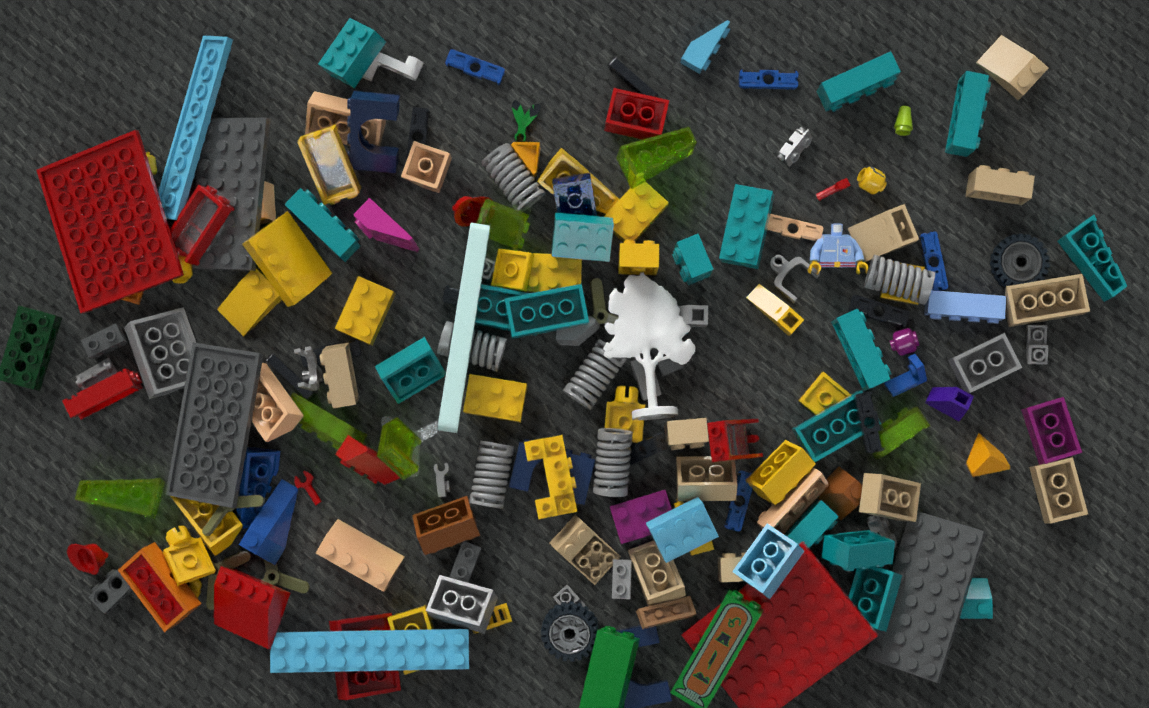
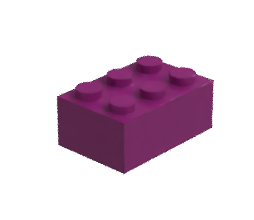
(1051, 431)
(632, 515)

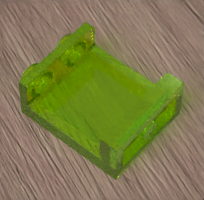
(505, 224)
(397, 448)

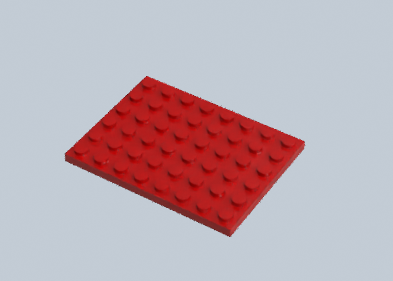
(109, 222)
(796, 641)

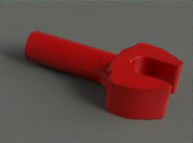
(839, 186)
(308, 487)

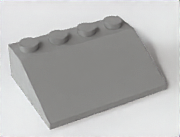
(162, 350)

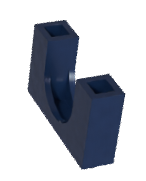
(362, 153)
(581, 470)
(646, 694)

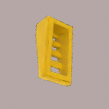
(506, 614)

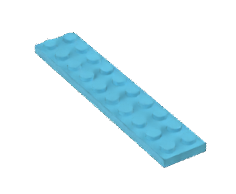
(193, 124)
(370, 650)

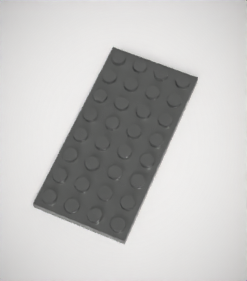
(235, 166)
(214, 424)
(937, 571)

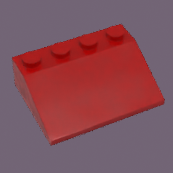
(248, 606)
(364, 683)

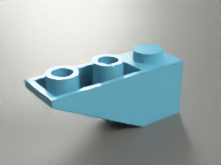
(700, 50)

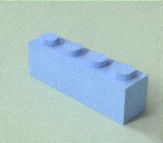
(966, 305)

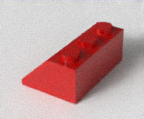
(636, 114)
(365, 461)

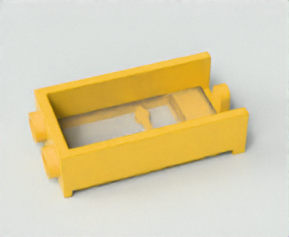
(329, 165)

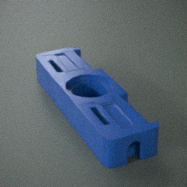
(464, 61)
(755, 80)
(931, 248)
(737, 514)

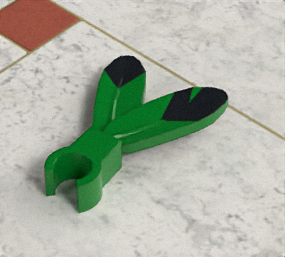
(524, 120)

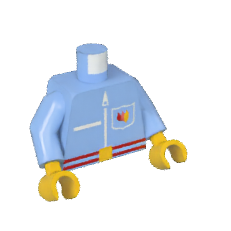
(836, 251)

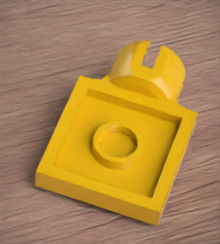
(620, 412)
(187, 556)

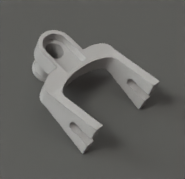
(784, 268)
(315, 372)

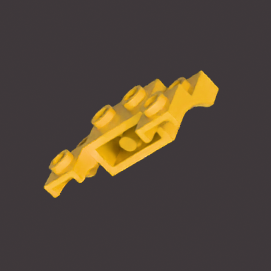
(558, 476)

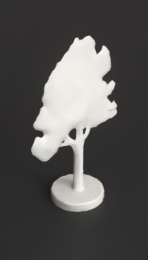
(648, 321)

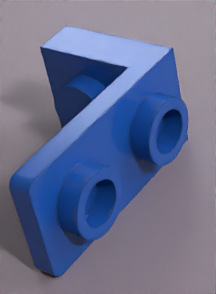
(908, 380)

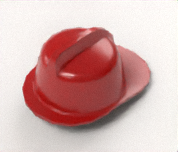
(468, 210)
(87, 557)

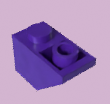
(950, 401)

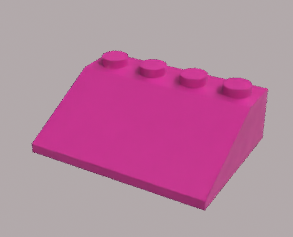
(382, 227)

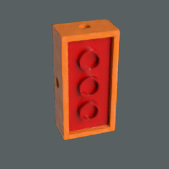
(156, 587)

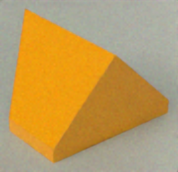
(529, 154)
(985, 458)

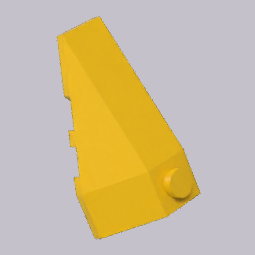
(565, 165)
(200, 513)

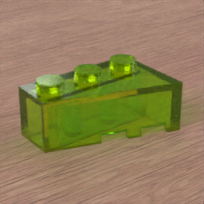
(900, 430)

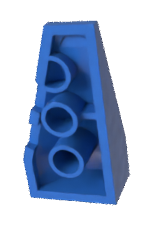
(256, 477)
(271, 526)

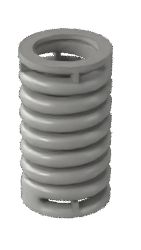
(514, 172)
(898, 271)
(479, 352)
(589, 372)
(608, 462)
(491, 474)

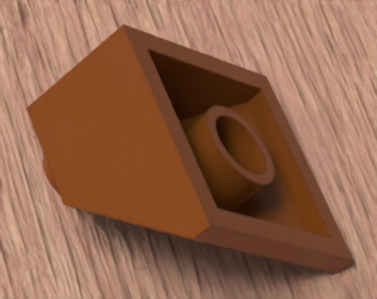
(842, 493)

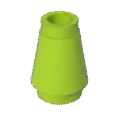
(903, 124)

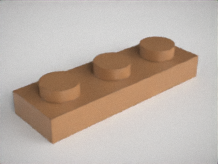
(666, 612)

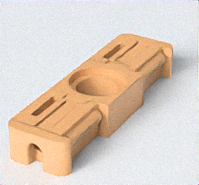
(805, 229)

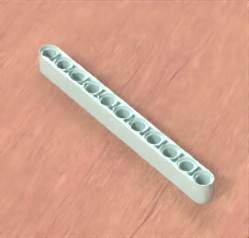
(463, 328)

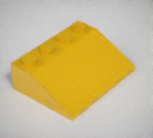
(287, 259)

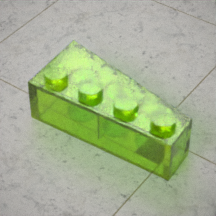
(655, 154)
(325, 424)
(128, 496)

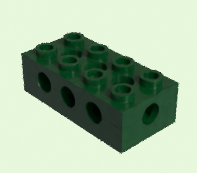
(18, 342)

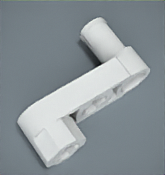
(409, 69)

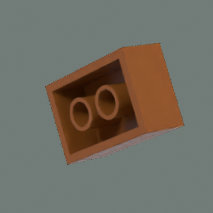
(445, 525)

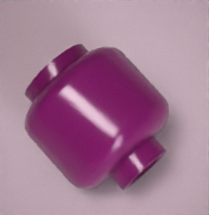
(904, 341)

